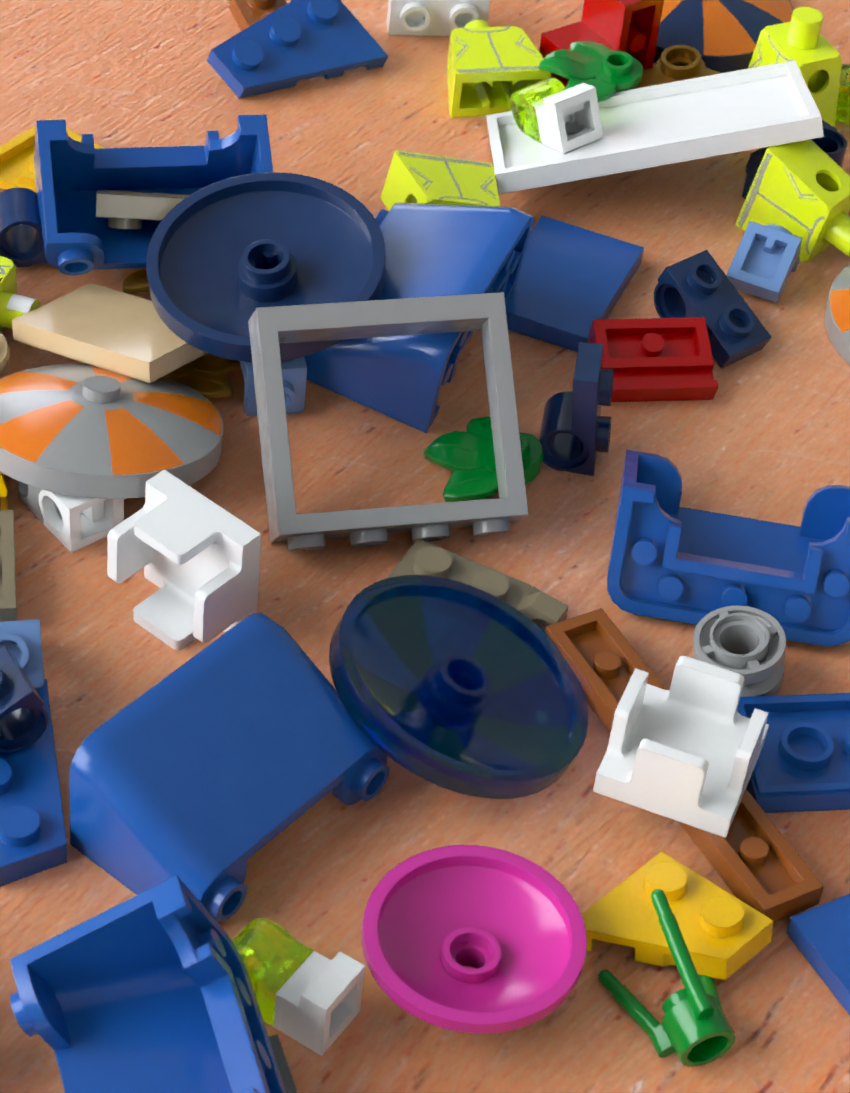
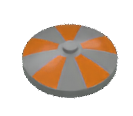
(102, 431)

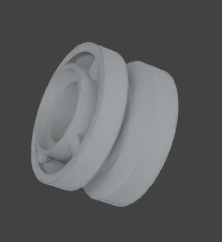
(745, 643)

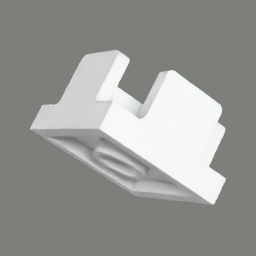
(195, 555)
(683, 746)

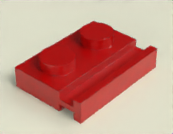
(657, 358)

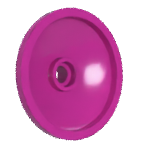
(479, 912)

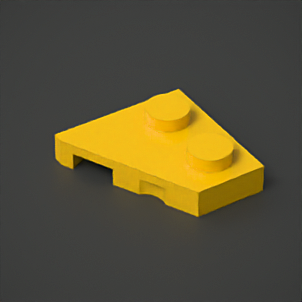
(715, 925)

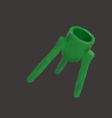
(693, 1016)

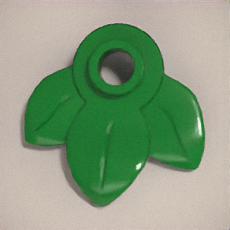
(595, 66)
(473, 460)

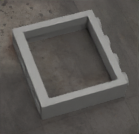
(382, 319)

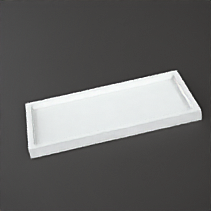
(666, 127)

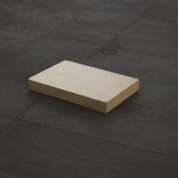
(106, 332)

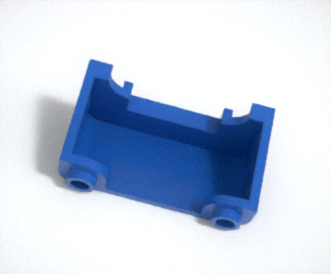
(73, 172)
(427, 255)
(694, 561)
(217, 766)
(147, 1002)

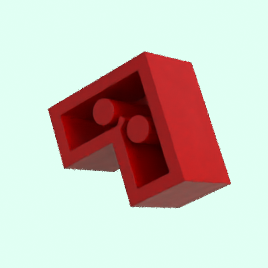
(618, 24)

